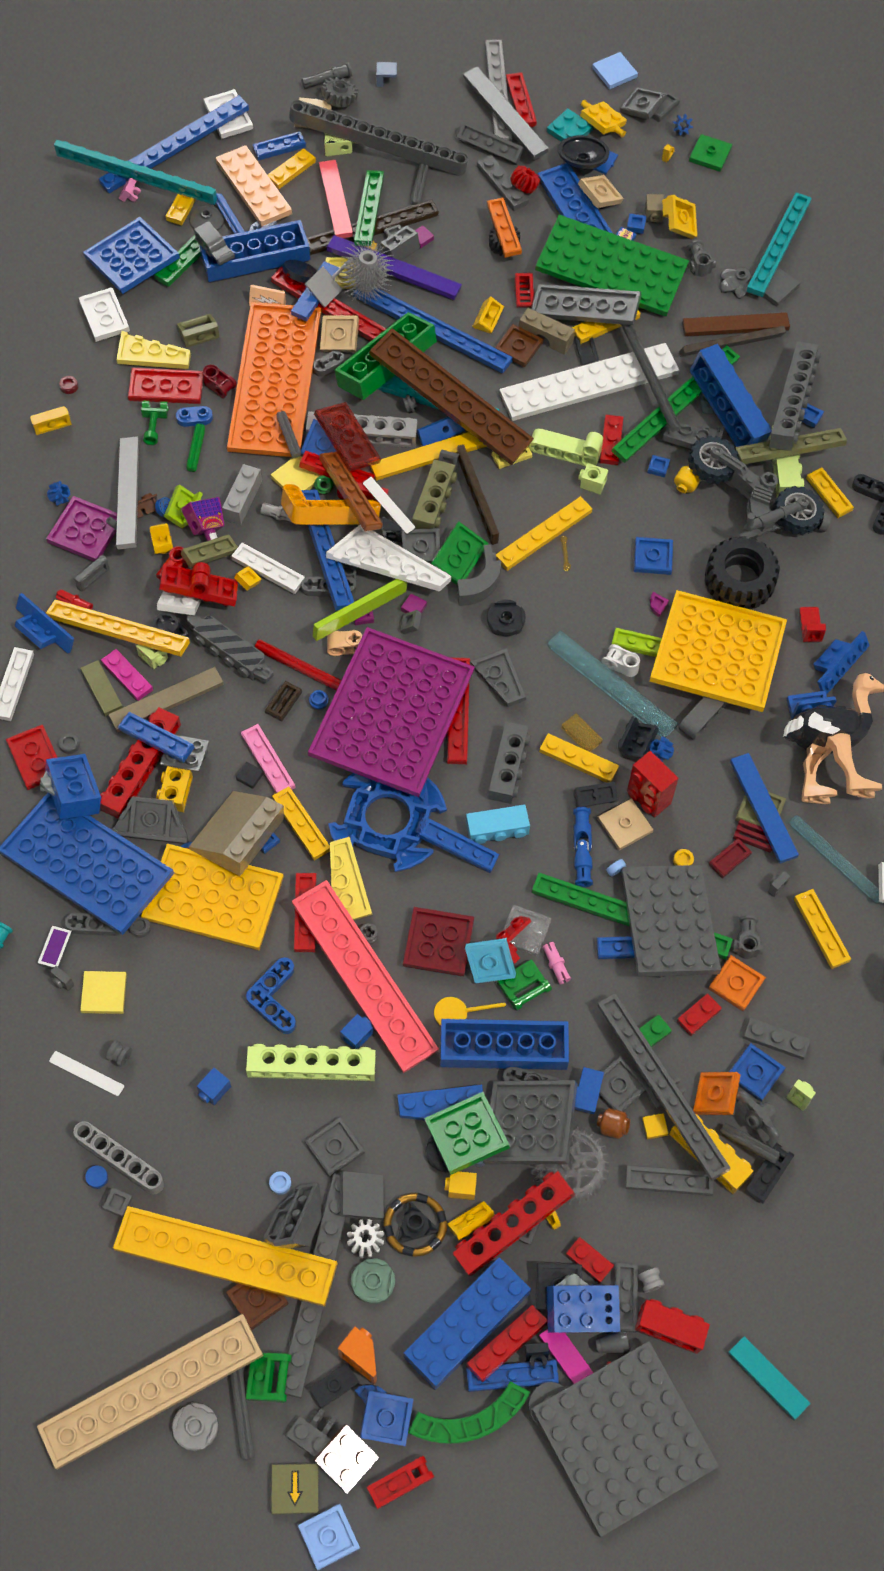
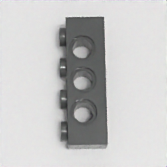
(501, 790)

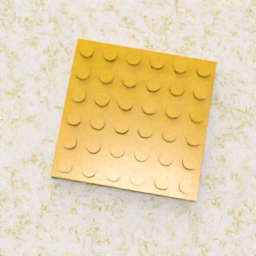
(718, 651)

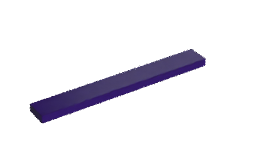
(401, 270)

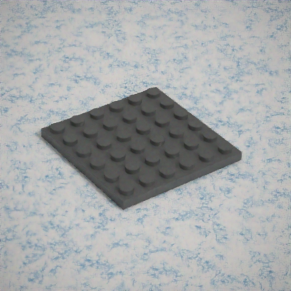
(624, 1438)

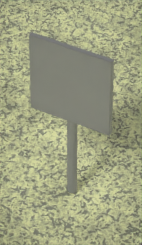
(324, 286)

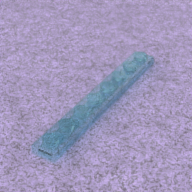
(611, 683)

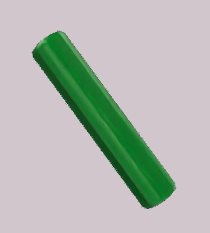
(195, 448)

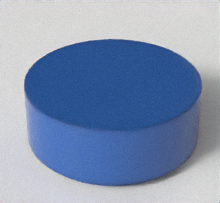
(96, 1177)

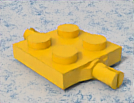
(603, 118)

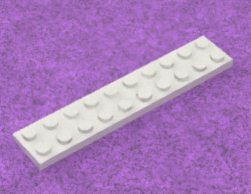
(584, 382)

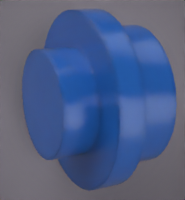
(318, 699)

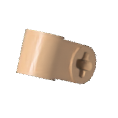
(343, 642)

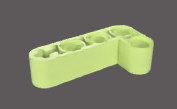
(567, 447)

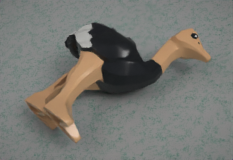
(834, 732)

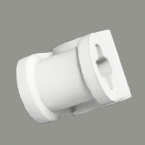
(619, 658)

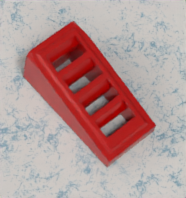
(524, 278)

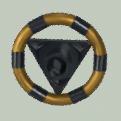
(415, 1225)

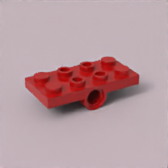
(199, 584)

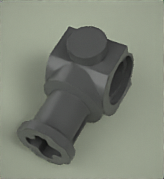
(701, 260)
(748, 936)

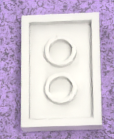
(238, 125)
(104, 314)

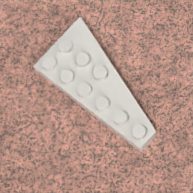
(380, 555)

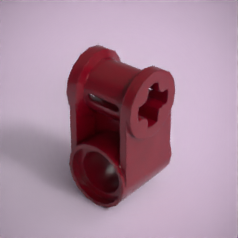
(219, 382)

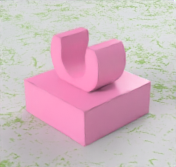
(129, 190)

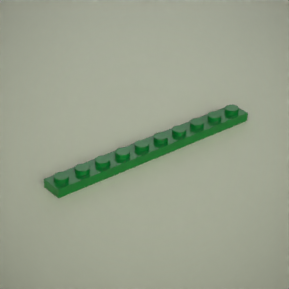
(656, 421)
(599, 904)

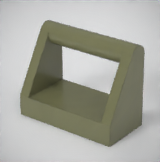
(198, 334)

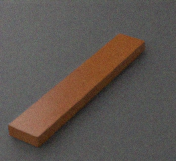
(350, 491)

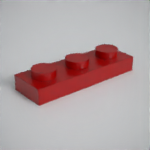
(611, 437)

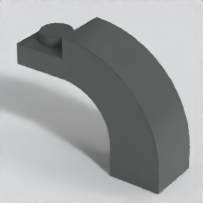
(481, 587)

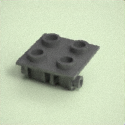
(194, 760)

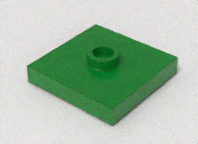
(710, 152)

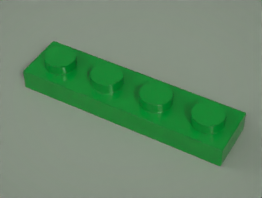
(188, 255)

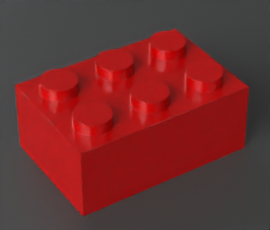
(652, 784)

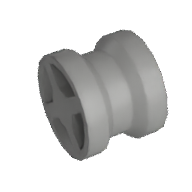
(651, 1280)

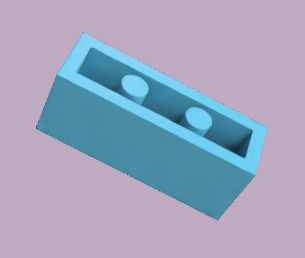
(498, 824)

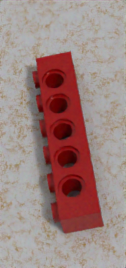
(140, 772)
(544, 1208)

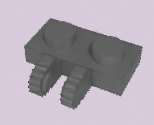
(309, 1437)

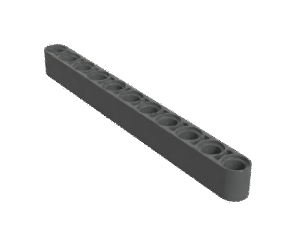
(378, 137)

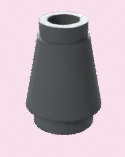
(613, 1343)

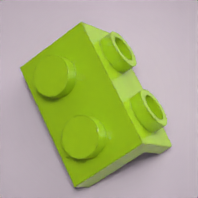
(180, 498)

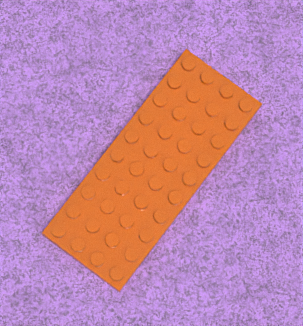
(273, 379)

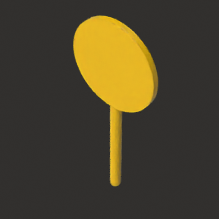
(455, 1009)

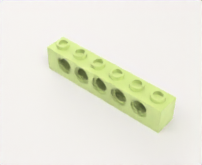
(320, 1070)

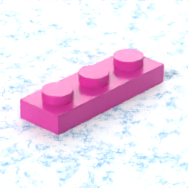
(127, 675)

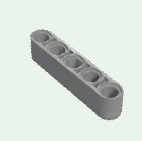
(113, 1149)

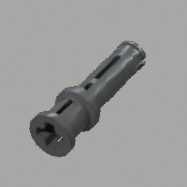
(339, 72)

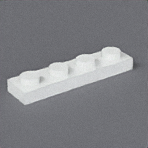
(268, 568)
(14, 681)

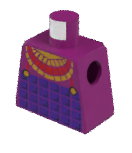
(204, 517)

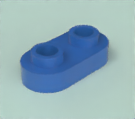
(194, 416)

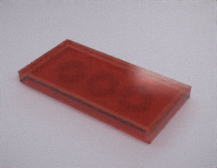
(347, 436)

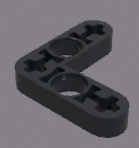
(863, 489)

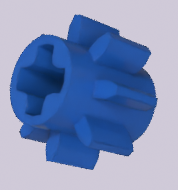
(684, 129)
(58, 493)
(662, 748)

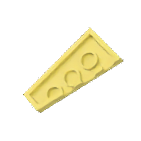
(151, 353)
(347, 880)

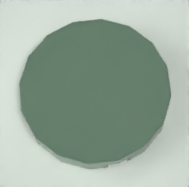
(373, 1281)

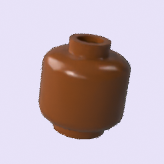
(613, 1123)

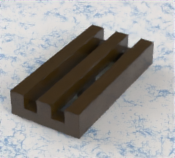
(275, 714)

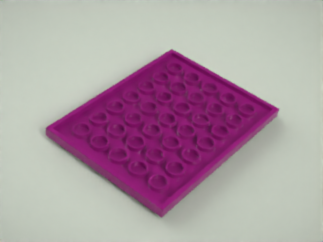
(391, 712)

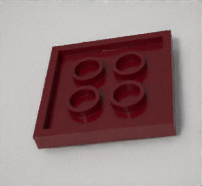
(438, 941)

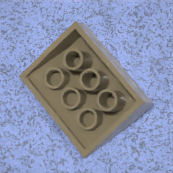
(238, 830)

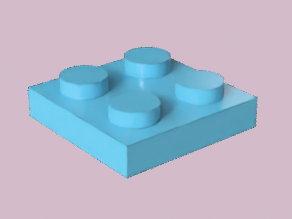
(490, 960)

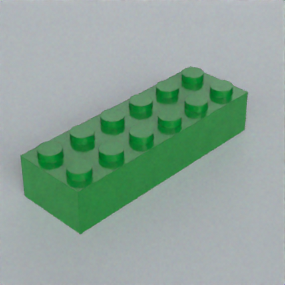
(364, 374)

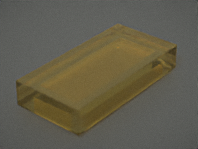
(582, 733)

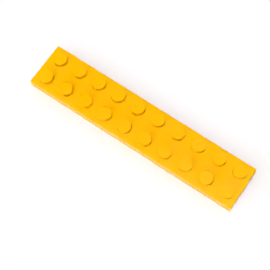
(225, 1256)

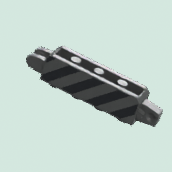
(230, 647)

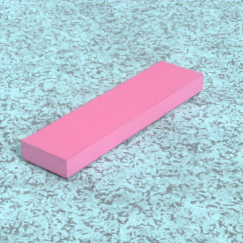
(267, 758)

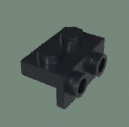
(637, 739)

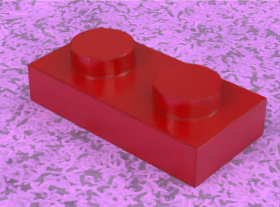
(699, 1014)
(591, 1260)

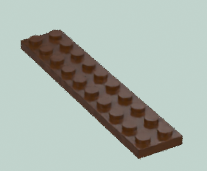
(451, 396)

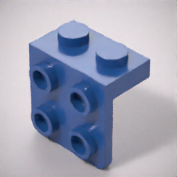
(804, 702)

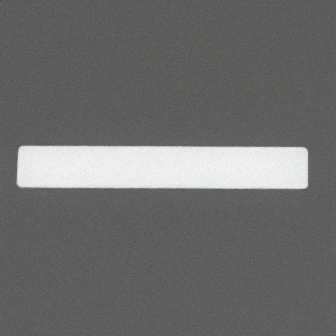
(389, 505)
(87, 1073)

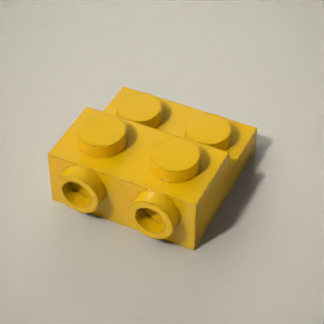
(681, 216)

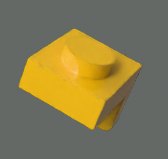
(161, 538)

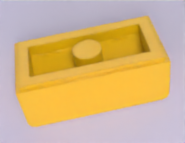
(488, 315)

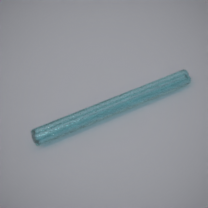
(835, 857)

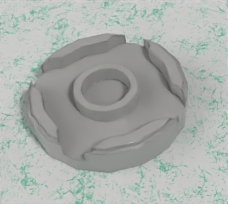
(195, 1427)

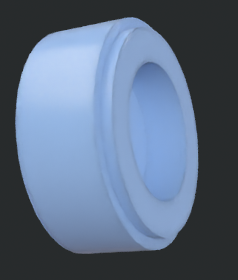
(616, 867)
(280, 1183)

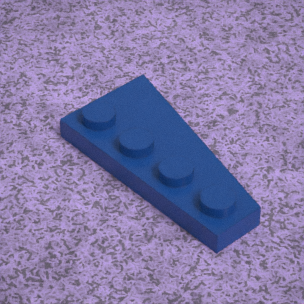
(426, 1103)

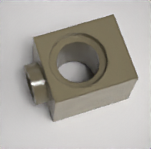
(654, 207)

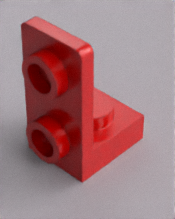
(810, 624)
(511, 932)

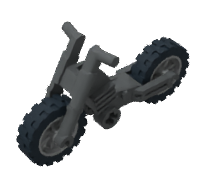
(757, 490)

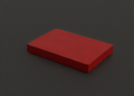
(30, 753)

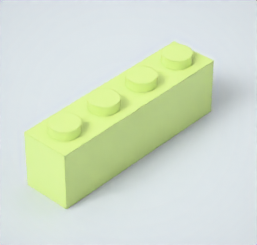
(788, 472)

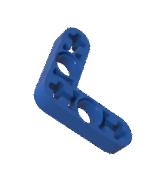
(266, 993)

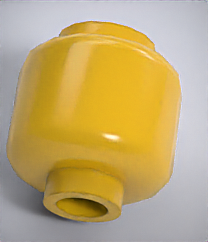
(686, 480)

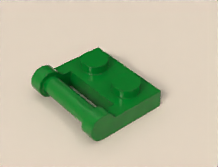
(525, 976)
(261, 1378)

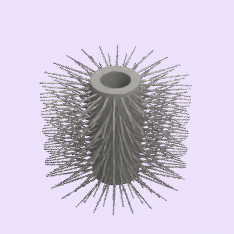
(366, 270)

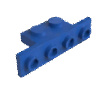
(40, 627)
(838, 660)

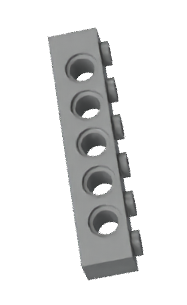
(388, 434)

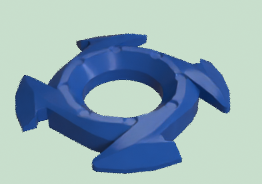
(395, 846)

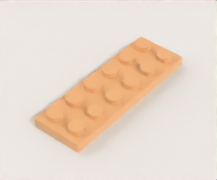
(253, 185)

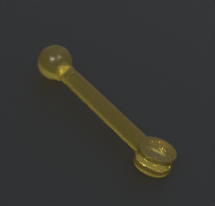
(567, 566)

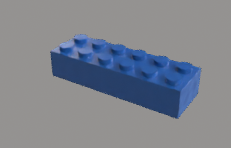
(259, 250)
(729, 397)
(504, 1044)
(467, 1323)

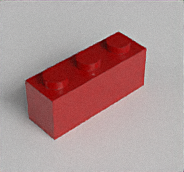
(672, 1326)

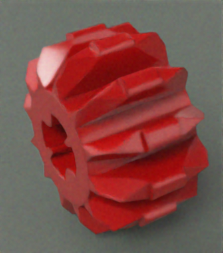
(525, 179)

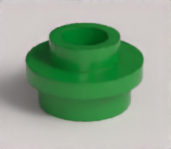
(328, 481)

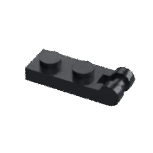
(768, 1175)

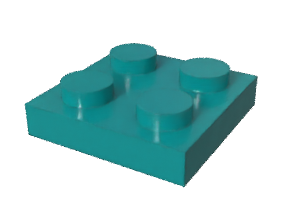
(569, 125)

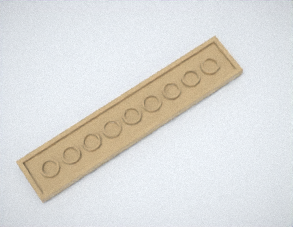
(149, 1391)

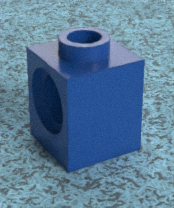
(357, 1032)

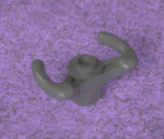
(759, 1116)

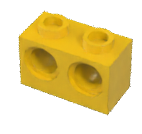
(178, 788)

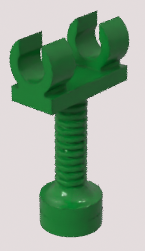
(150, 436)

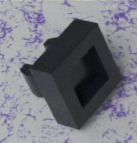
(535, 1352)

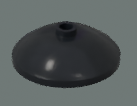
(583, 152)

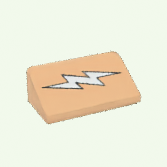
(266, 295)

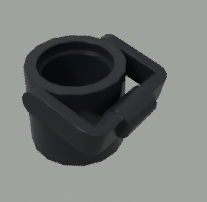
(169, 623)

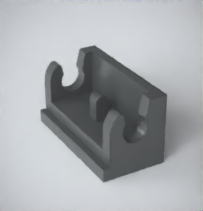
(401, 243)

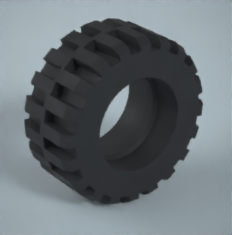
(747, 553)

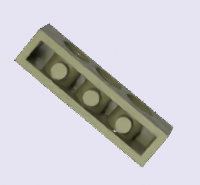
(439, 472)

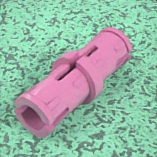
(556, 963)

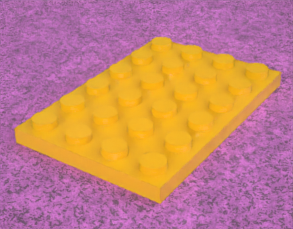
(215, 900)

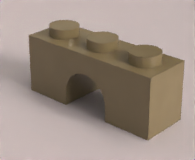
(558, 334)

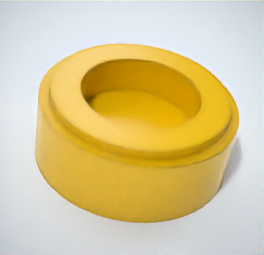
(683, 857)

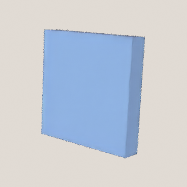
(614, 70)
(328, 1537)

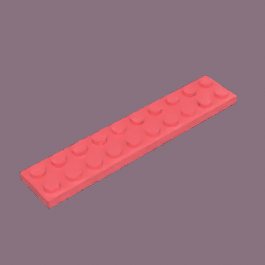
(365, 976)

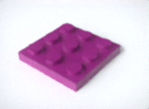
(83, 529)

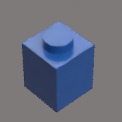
(213, 1087)

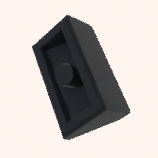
(392, 531)

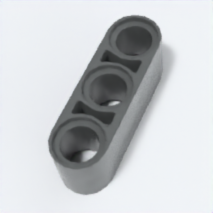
(701, 716)

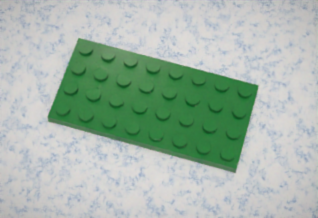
(609, 261)

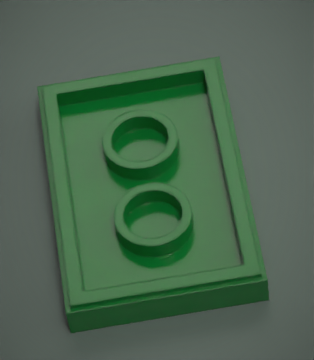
(459, 552)

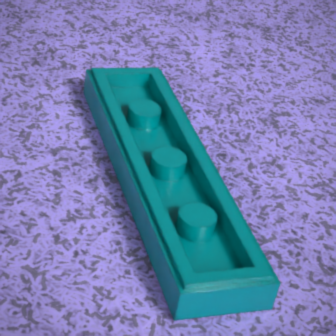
(769, 1378)

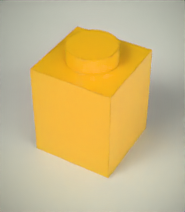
(461, 1185)

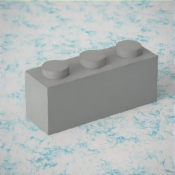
(242, 494)

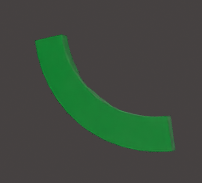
(474, 1426)

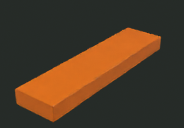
(504, 227)

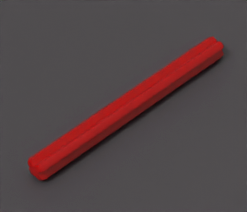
(298, 664)

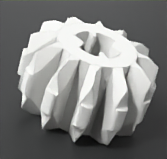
(356, 1240)

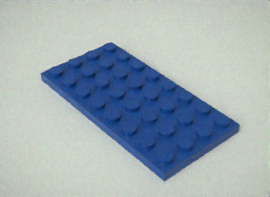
(87, 864)

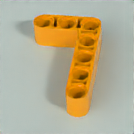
(318, 511)

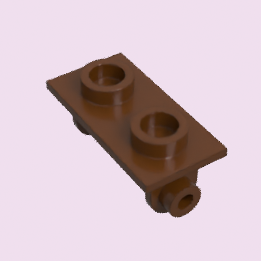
(147, 503)

